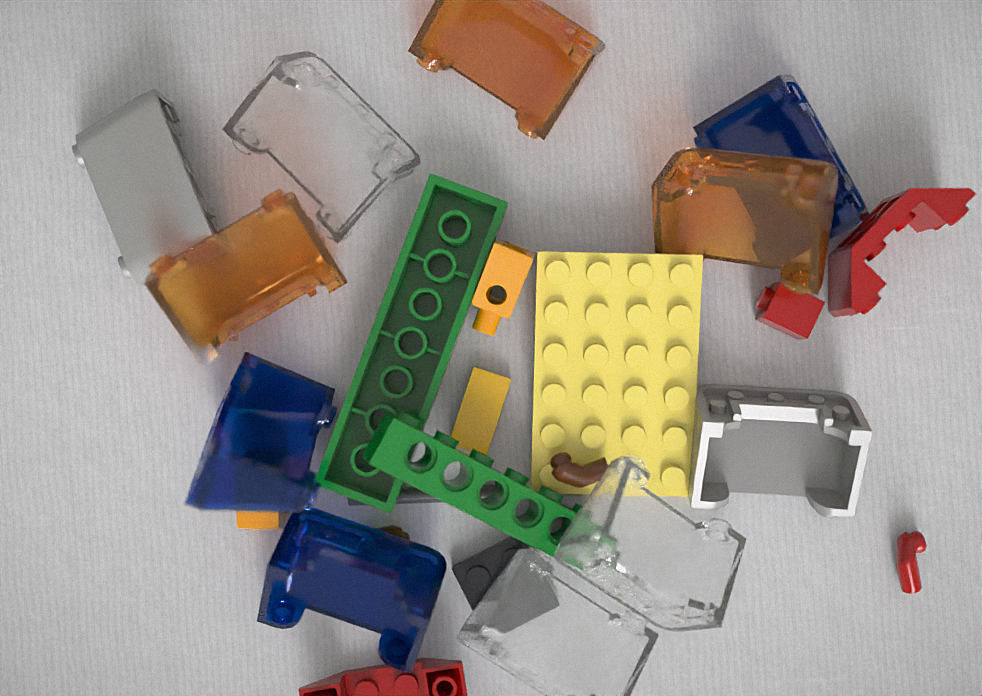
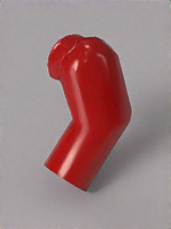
(907, 562)

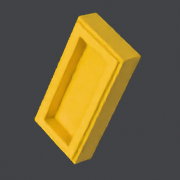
(480, 410)

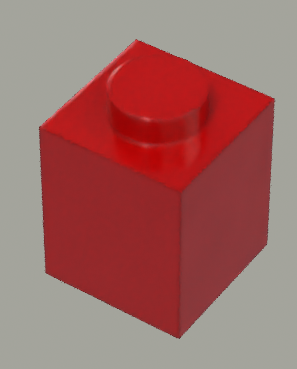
(788, 311)

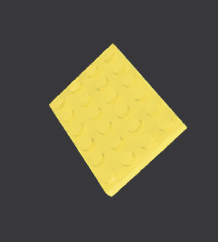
(616, 363)

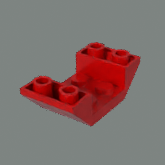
(851, 281)
(427, 678)

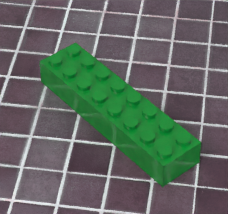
(413, 333)

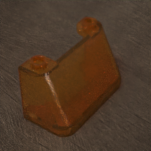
(512, 51)
(747, 211)
(243, 274)

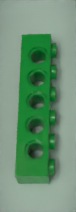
(389, 453)

